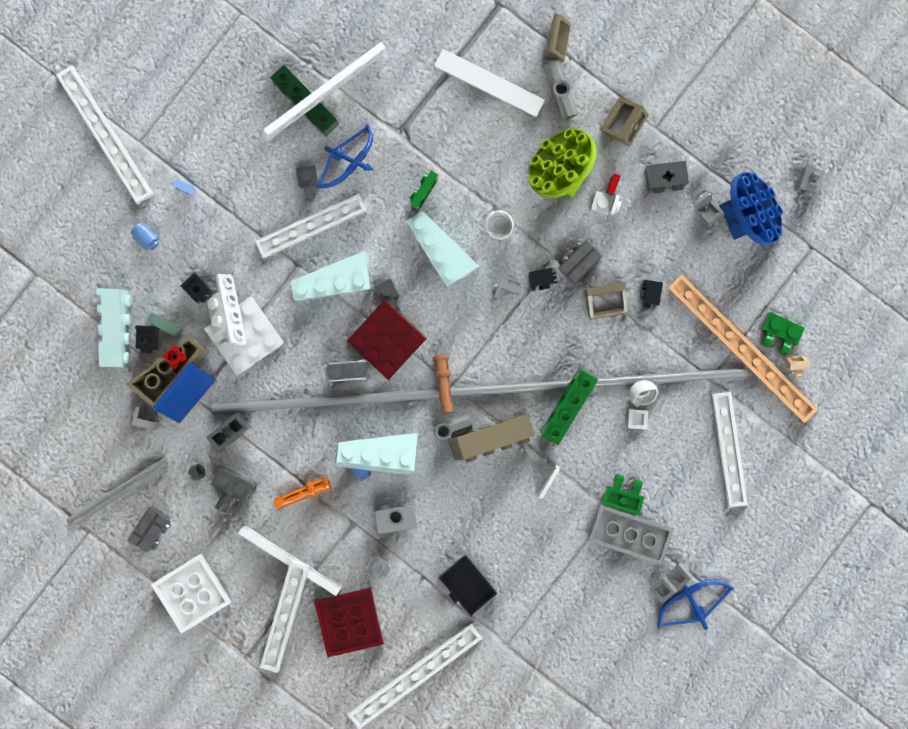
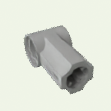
(455, 427)

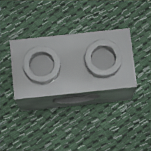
(386, 524)

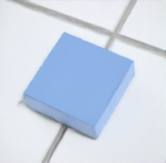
(184, 187)

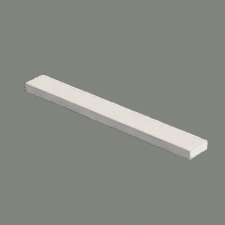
(323, 92)
(104, 134)
(414, 676)

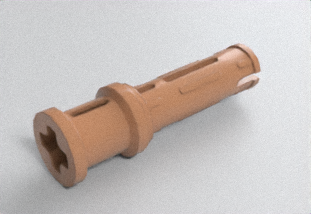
(442, 374)

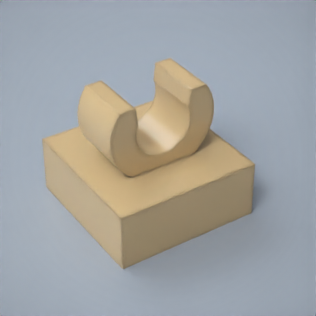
(797, 364)

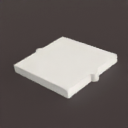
(548, 482)

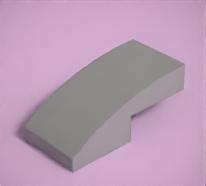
(671, 583)

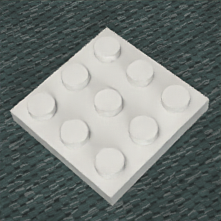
(259, 336)
(191, 593)

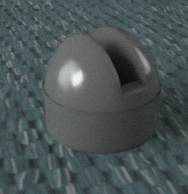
(194, 475)

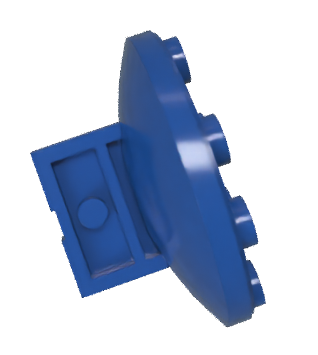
(752, 211)

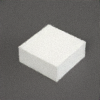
(637, 419)

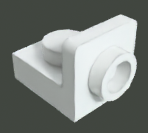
(605, 203)

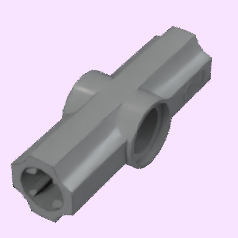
(564, 101)

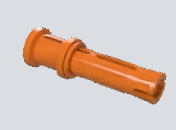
(311, 489)

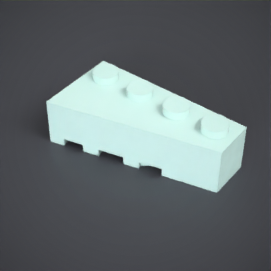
(443, 253)
(337, 279)
(114, 327)
(380, 454)

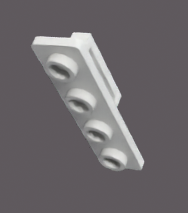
(225, 311)

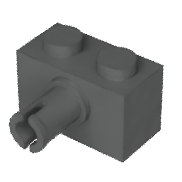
(233, 486)

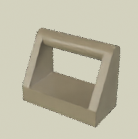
(558, 38)
(631, 126)
(602, 290)

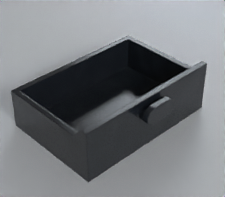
(467, 585)

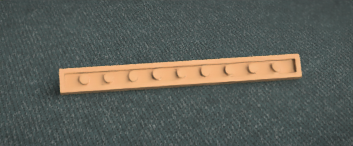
(742, 348)

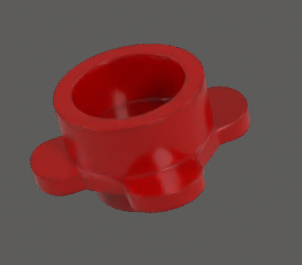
(168, 356)

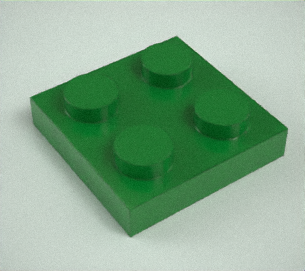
(427, 184)

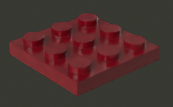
(386, 339)
(349, 622)

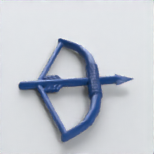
(339, 153)
(697, 611)

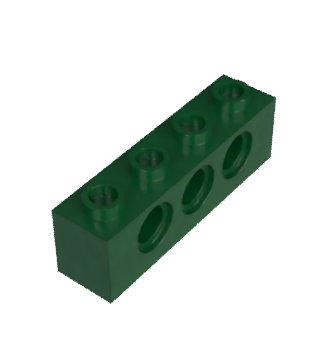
(296, 92)

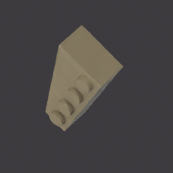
(156, 379)
(491, 437)

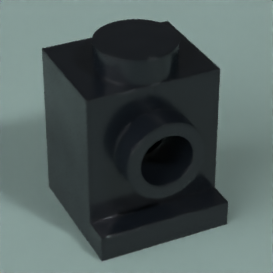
(542, 279)
(193, 281)
(651, 293)
(152, 333)

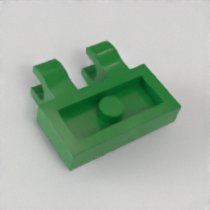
(783, 329)
(622, 499)

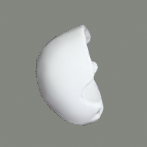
(499, 225)
(643, 393)

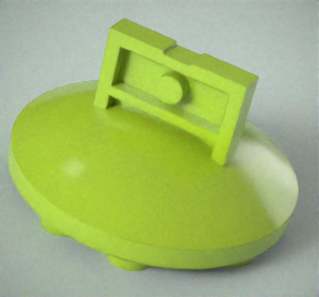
(562, 164)

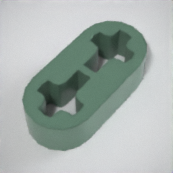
(165, 325)

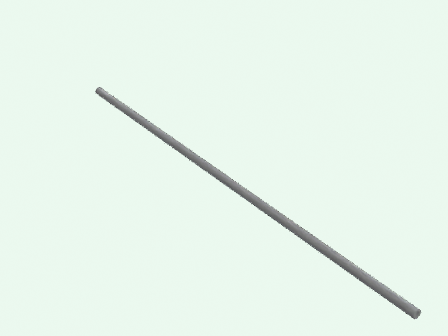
(472, 391)

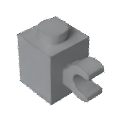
(810, 181)

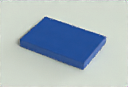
(184, 393)

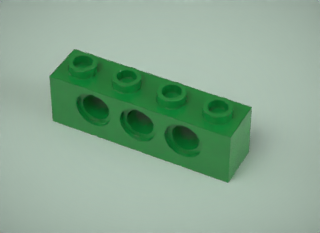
(568, 405)

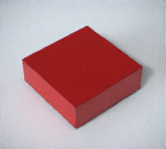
(613, 184)

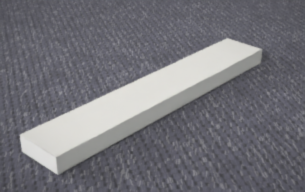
(489, 83)
(310, 226)
(729, 449)
(286, 557)
(284, 616)

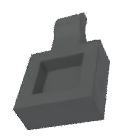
(307, 178)
(387, 291)

